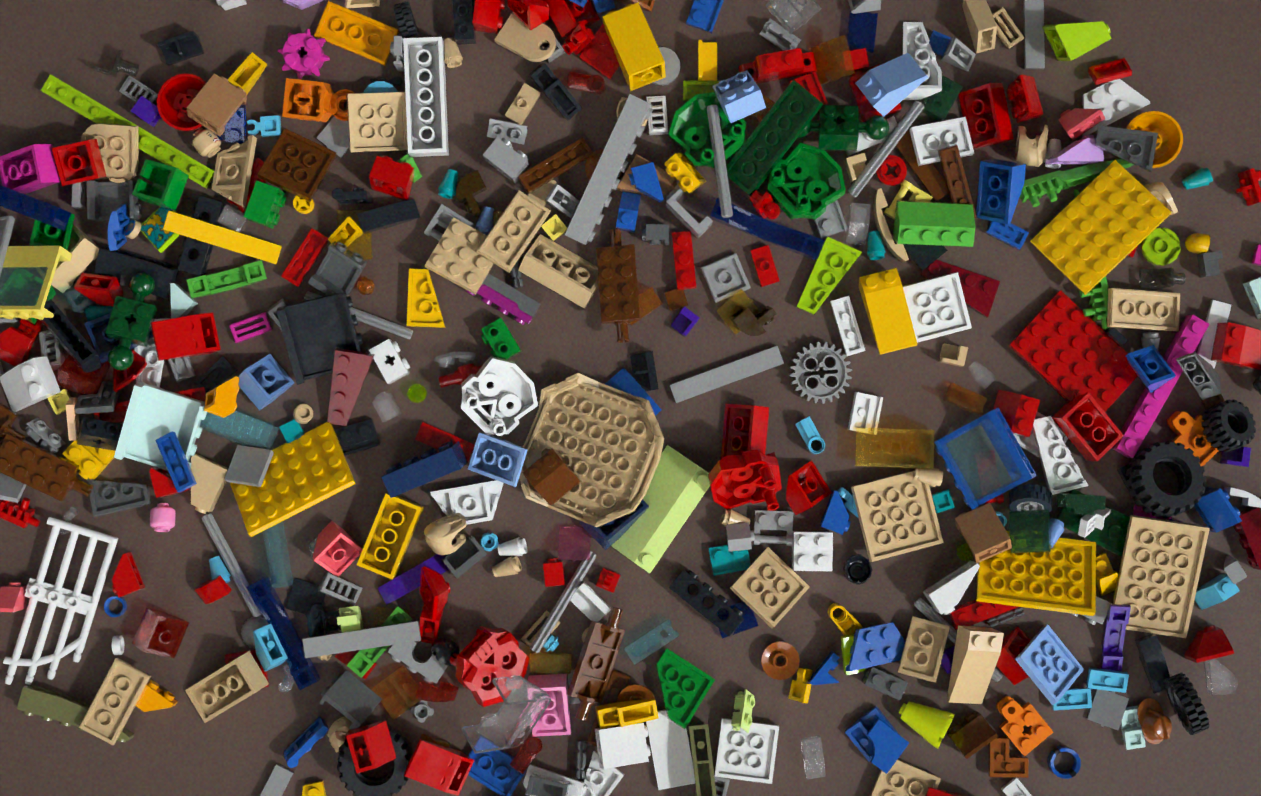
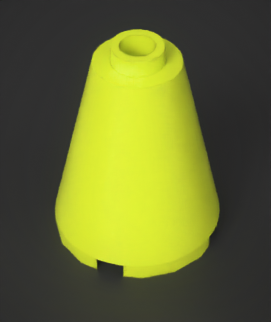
(927, 721)

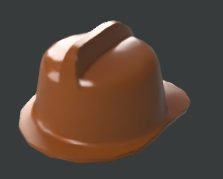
(1153, 721)

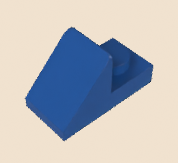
(821, 674)

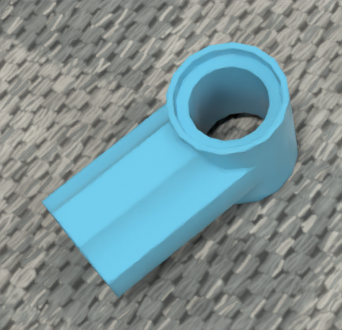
(809, 433)

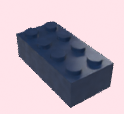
(424, 469)

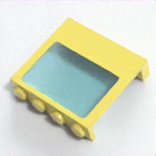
(27, 280)

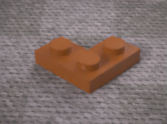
(1001, 764)

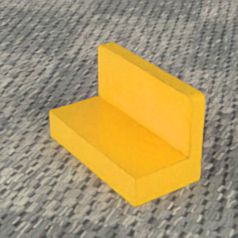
(707, 61)

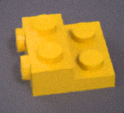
(685, 173)
(90, 459)

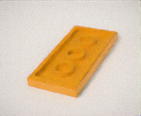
(356, 33)

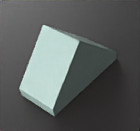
(180, 301)

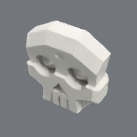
(509, 385)

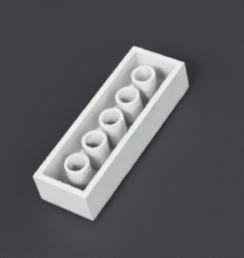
(425, 96)

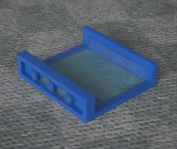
(984, 458)

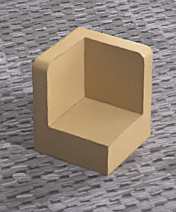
(855, 166)
(953, 355)

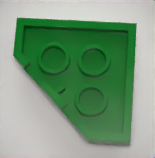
(681, 687)

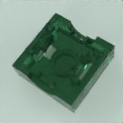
(1081, 503)

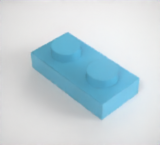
(1107, 680)
(1074, 699)

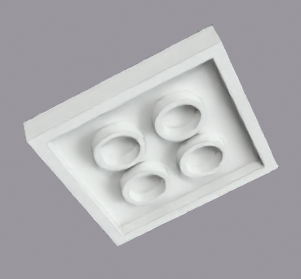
(937, 307)
(747, 754)

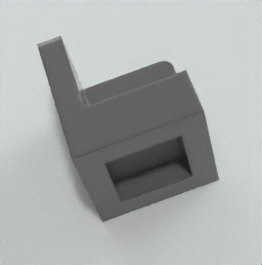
(1209, 264)

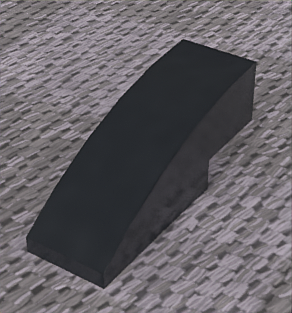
(555, 91)
(388, 216)
(1153, 661)

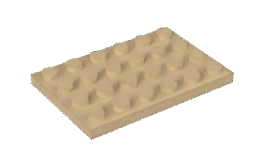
(1160, 574)

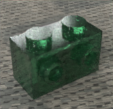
(940, 103)

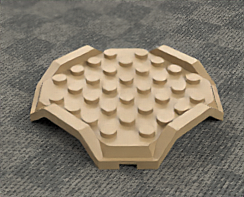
(606, 441)

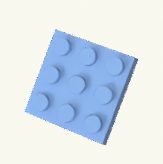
(1049, 664)

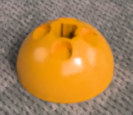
(1169, 135)

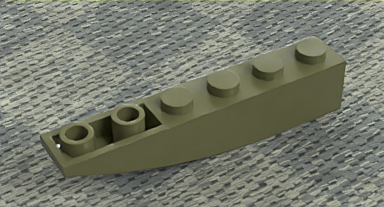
(58, 707)
(702, 760)

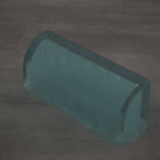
(242, 429)
(278, 556)

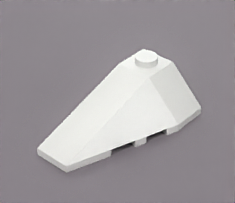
(918, 46)

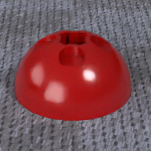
(174, 99)

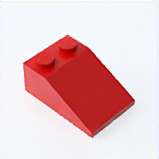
(1237, 345)

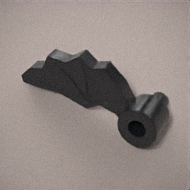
(396, 80)

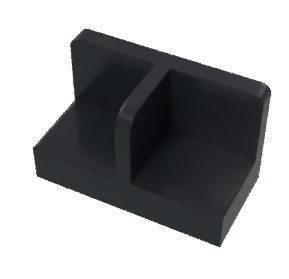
(181, 48)
(644, 370)

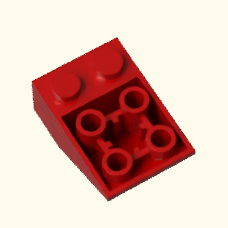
(1024, 99)
(185, 336)
(439, 767)

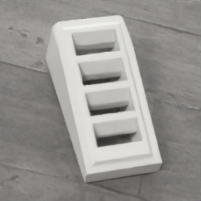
(658, 130)

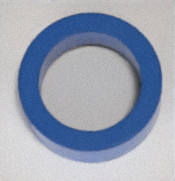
(107, 610)

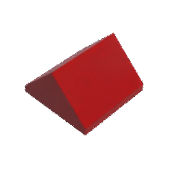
(163, 482)

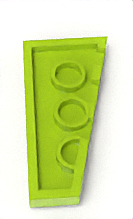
(827, 272)

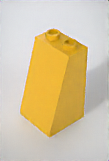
(634, 46)

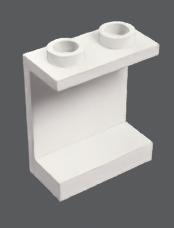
(622, 745)

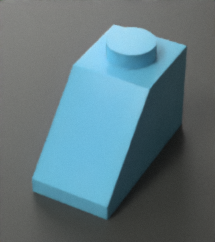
(1215, 591)
(268, 648)

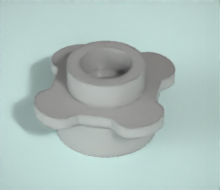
(417, 711)

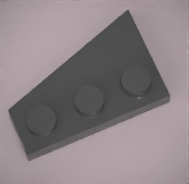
(1131, 145)
(114, 497)

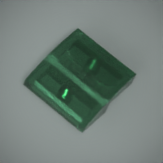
(1030, 531)

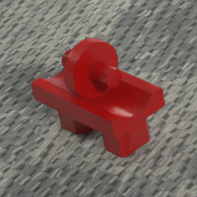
(578, 39)
(1250, 186)
(765, 205)

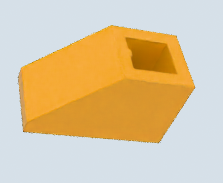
(222, 399)
(154, 698)

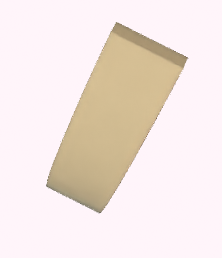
(896, 249)

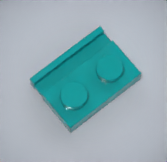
(728, 562)

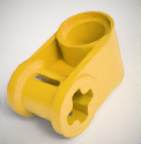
(846, 622)

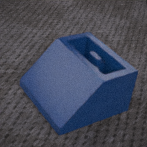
(1217, 510)

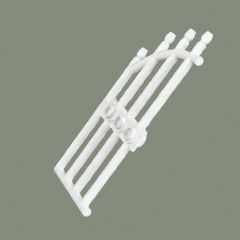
(58, 596)

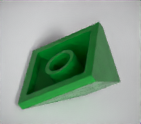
(50, 236)

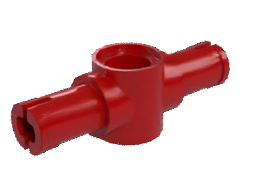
(459, 376)

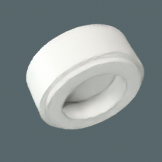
(118, 645)

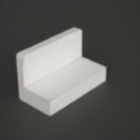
(590, 603)

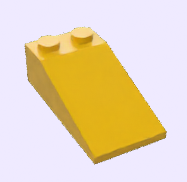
(887, 311)

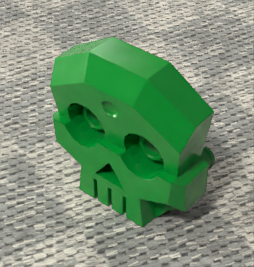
(693, 120)
(817, 172)

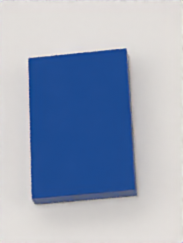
(494, 771)

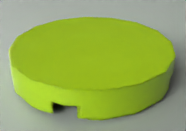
(1161, 247)

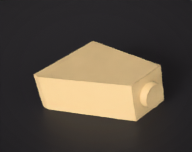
(980, 24)
(210, 483)

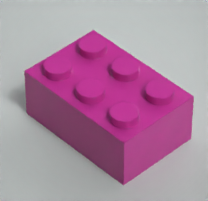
(29, 168)

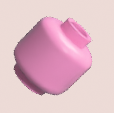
(162, 517)

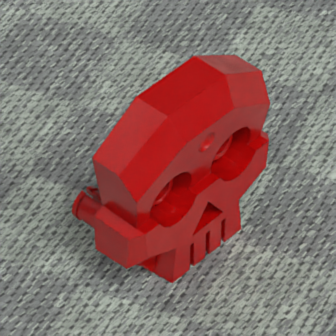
(746, 479)
(485, 659)

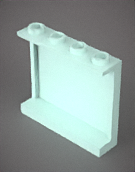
(154, 414)

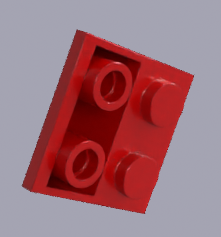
(370, 746)

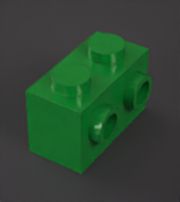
(500, 339)

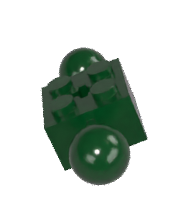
(840, 128)
(136, 332)

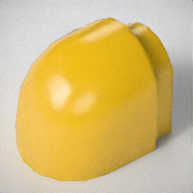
(1198, 243)

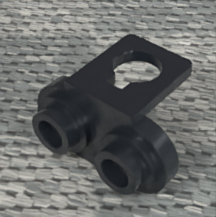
(318, 620)

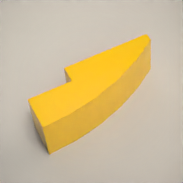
(248, 73)
(626, 713)

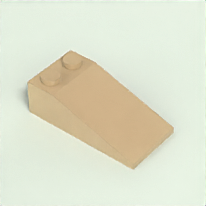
(973, 663)
(227, 687)

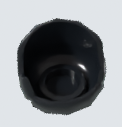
(857, 569)
(444, 650)

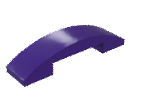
(410, 580)
(1114, 637)

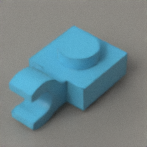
(850, 503)

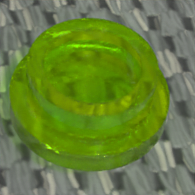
(417, 393)
(964, 552)

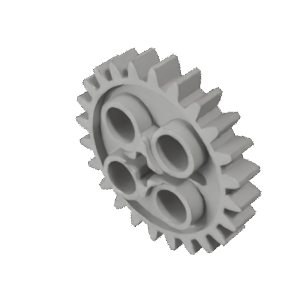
(819, 355)

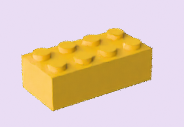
(390, 536)

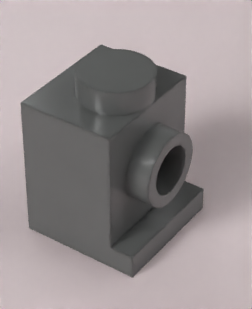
(656, 234)

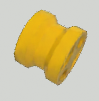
(307, 207)

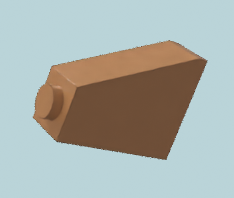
(666, 182)

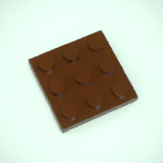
(297, 165)

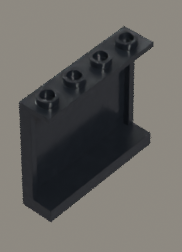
(315, 331)

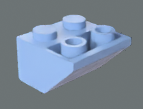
(739, 96)

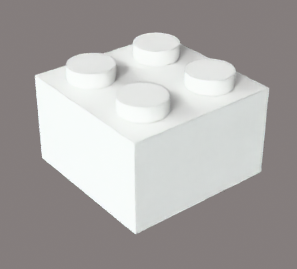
(812, 551)

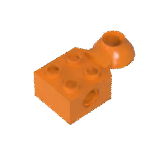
(313, 101)

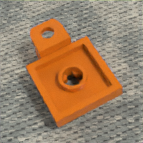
(1188, 431)
(1016, 718)

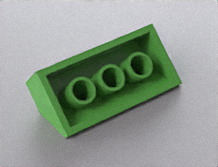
(934, 223)

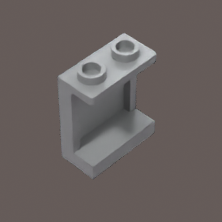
(684, 217)

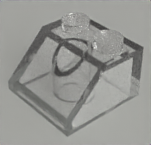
(793, 13)

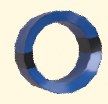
(1076, 766)

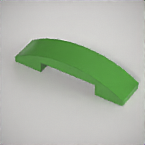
(227, 280)
(367, 657)

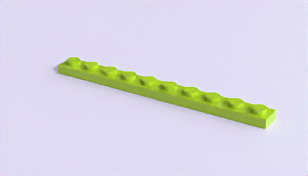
(147, 142)

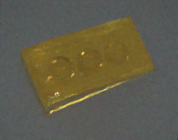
(895, 447)

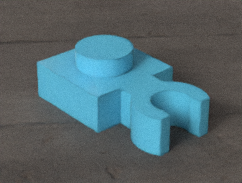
(267, 126)

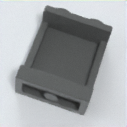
(107, 196)
(338, 270)
(351, 698)

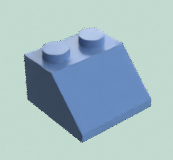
(264, 381)

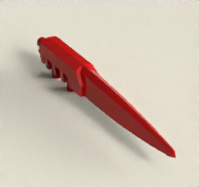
(18, 514)

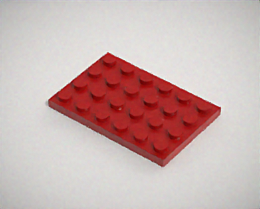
(1074, 353)

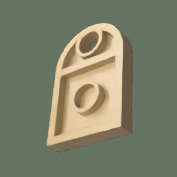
(526, 43)

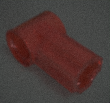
(584, 82)
(525, 755)

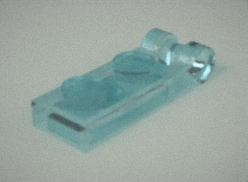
(650, 642)

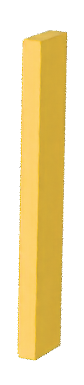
(222, 237)

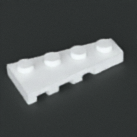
(153, 370)

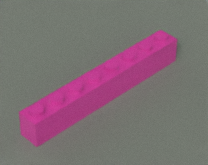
(1151, 403)

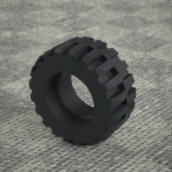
(1186, 469)
(369, 786)

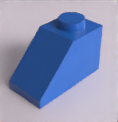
(646, 181)
(628, 212)
(835, 515)

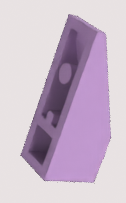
(1079, 152)

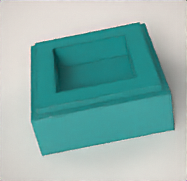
(291, 431)
(942, 501)

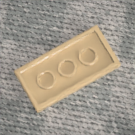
(513, 231)
(1143, 309)
(115, 701)

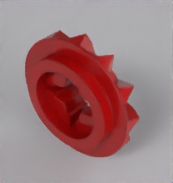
(900, 171)

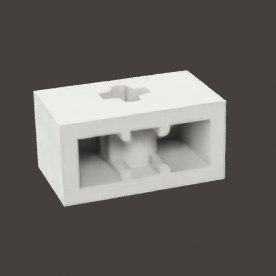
(390, 372)

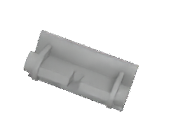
(779, 36)
(510, 131)
(39, 430)

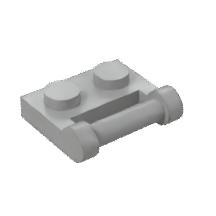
(443, 218)
(773, 521)

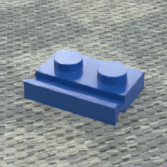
(704, 14)

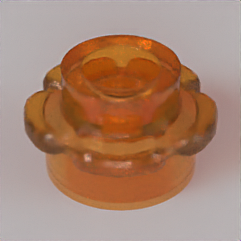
(365, 286)

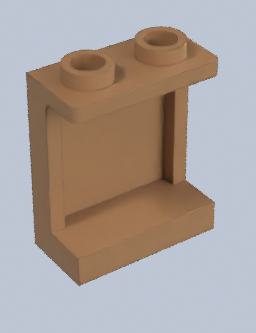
(216, 104)
(983, 532)

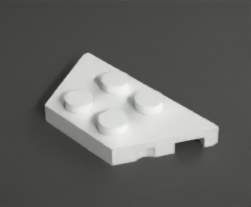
(1115, 101)
(473, 501)

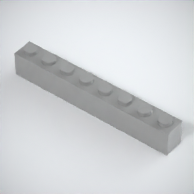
(608, 169)

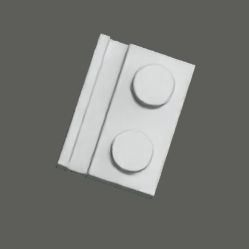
(865, 411)

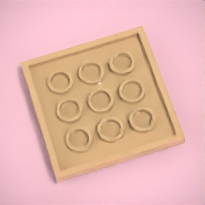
(896, 516)

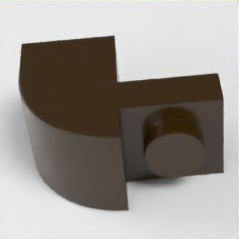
(469, 187)
(751, 324)

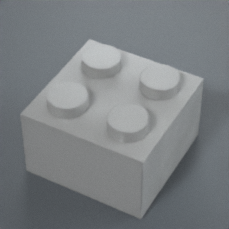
(506, 160)

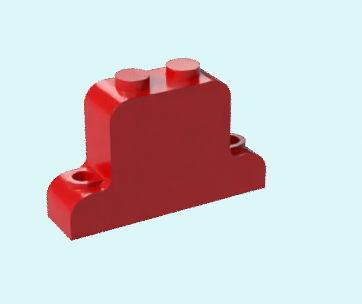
(780, 65)

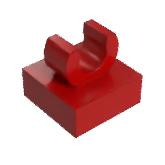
(608, 580)

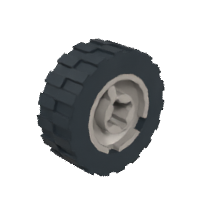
(1030, 498)

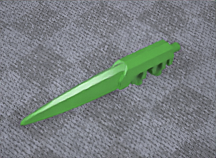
(1063, 180)
(1098, 297)

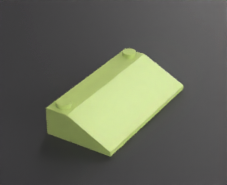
(671, 499)

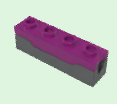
(507, 299)

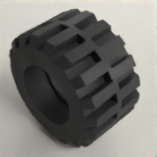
(1228, 425)

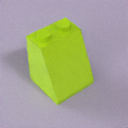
(1076, 39)

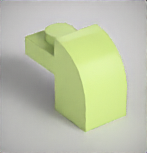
(350, 619)

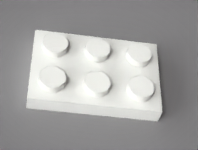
(938, 135)

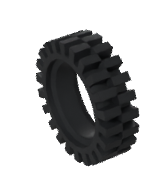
(1186, 703)

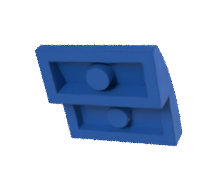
(118, 220)
(859, 729)

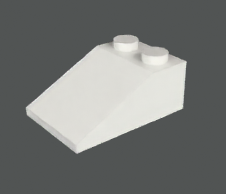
(29, 383)
(949, 590)

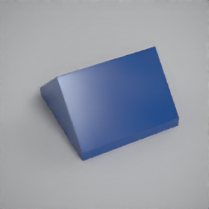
(1150, 367)

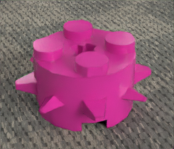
(298, 44)

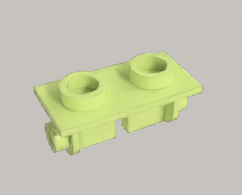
(744, 702)

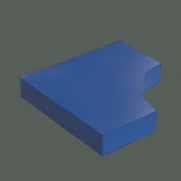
(886, 744)

